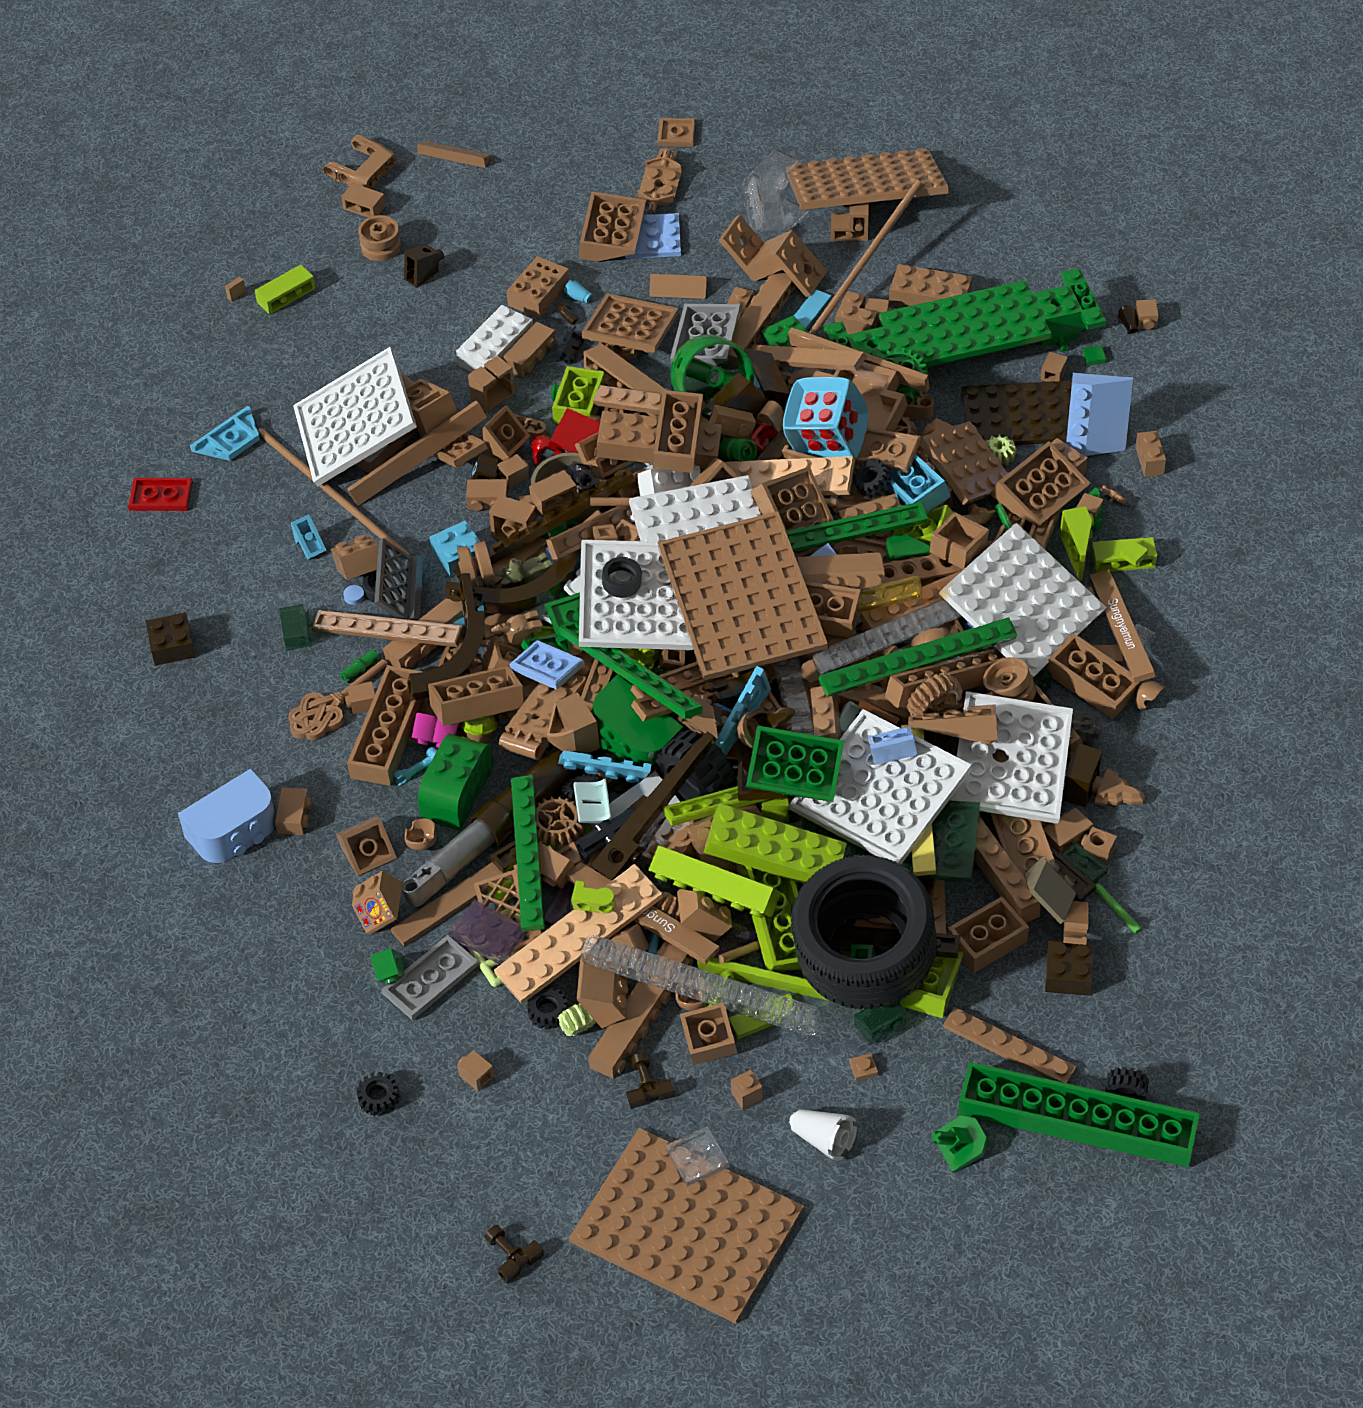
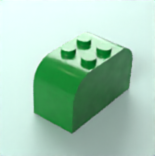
(624, 731)
(454, 780)

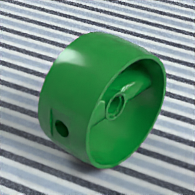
(687, 365)

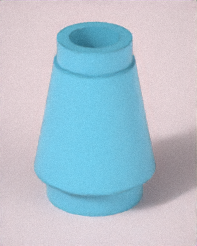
(576, 291)

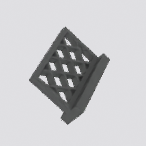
(410, 584)

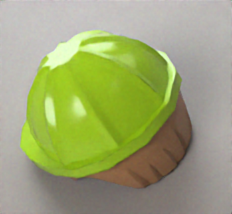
(479, 729)

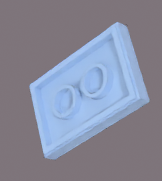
(547, 664)

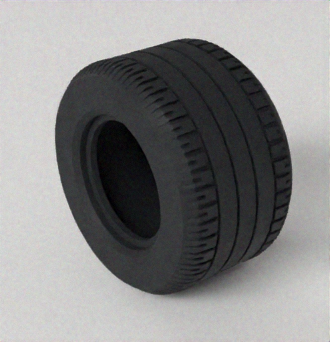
(855, 888)

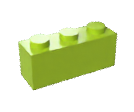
(285, 289)
(1106, 555)

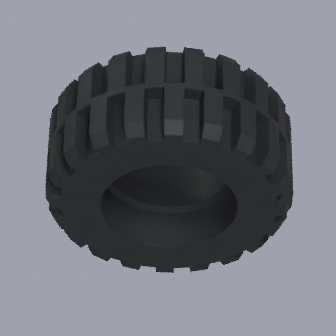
(711, 774)

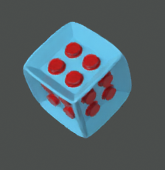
(825, 417)

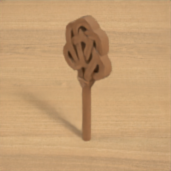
(317, 712)

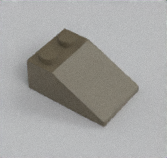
(1051, 887)

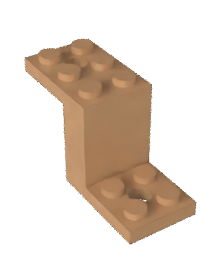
(780, 253)
(433, 407)

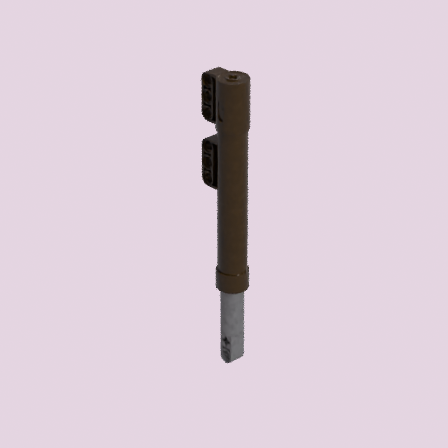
(487, 828)

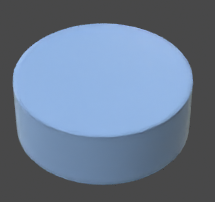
(353, 594)

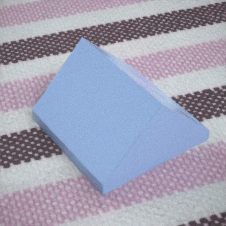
(892, 745)

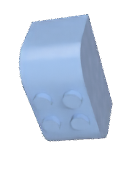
(229, 818)

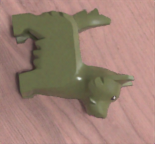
(525, 571)

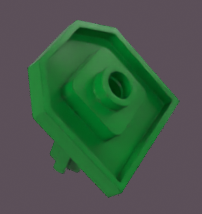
(961, 1142)

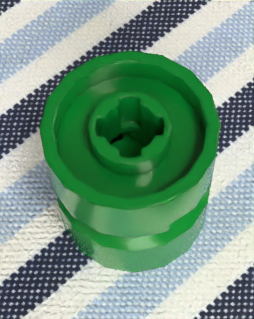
(737, 449)

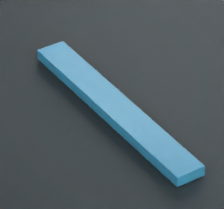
(809, 312)

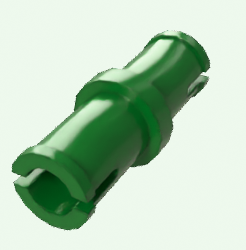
(359, 665)

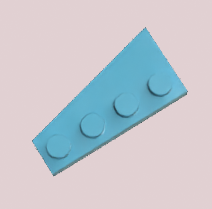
(605, 765)

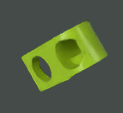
(591, 899)

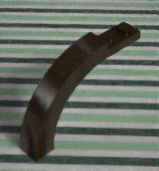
(527, 595)
(464, 657)

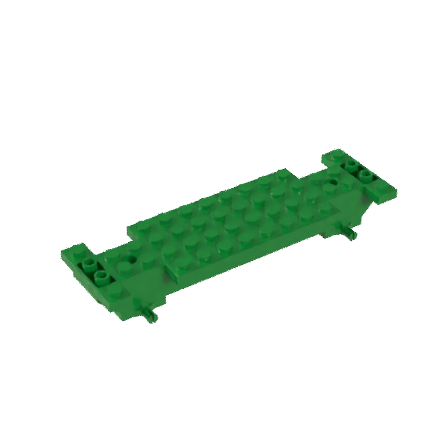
(981, 322)

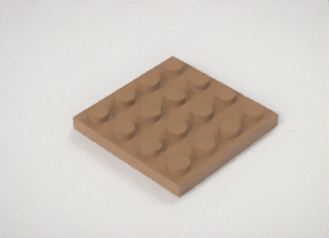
(630, 323)
(964, 461)

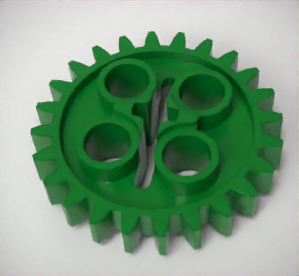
(910, 361)

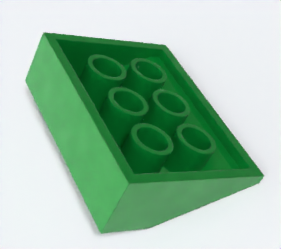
(795, 764)

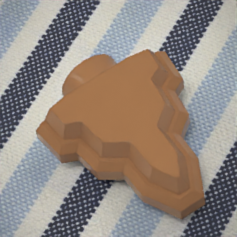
(1115, 790)

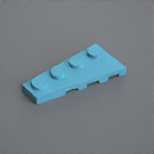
(749, 700)

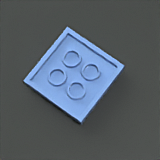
(658, 237)

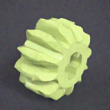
(1002, 449)
(575, 1020)

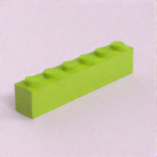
(714, 881)

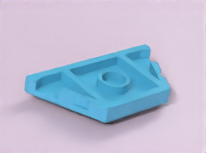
(229, 437)

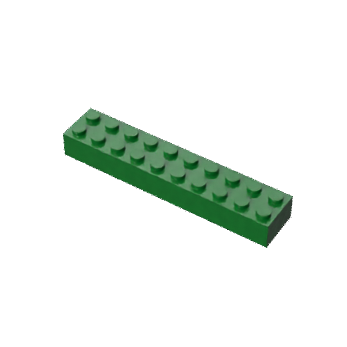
(1078, 1114)

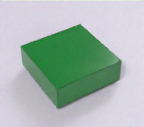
(1094, 355)

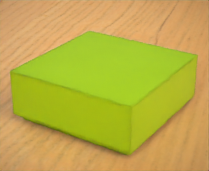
(1133, 552)

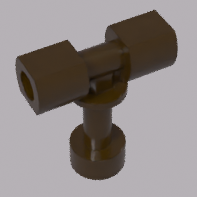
(648, 1087)
(515, 1256)

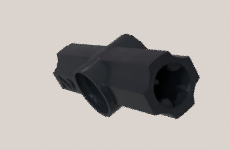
(581, 474)
(601, 834)

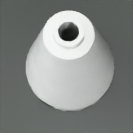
(825, 1131)

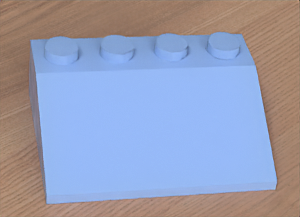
(1099, 413)

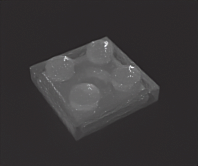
(697, 1156)

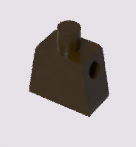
(421, 264)

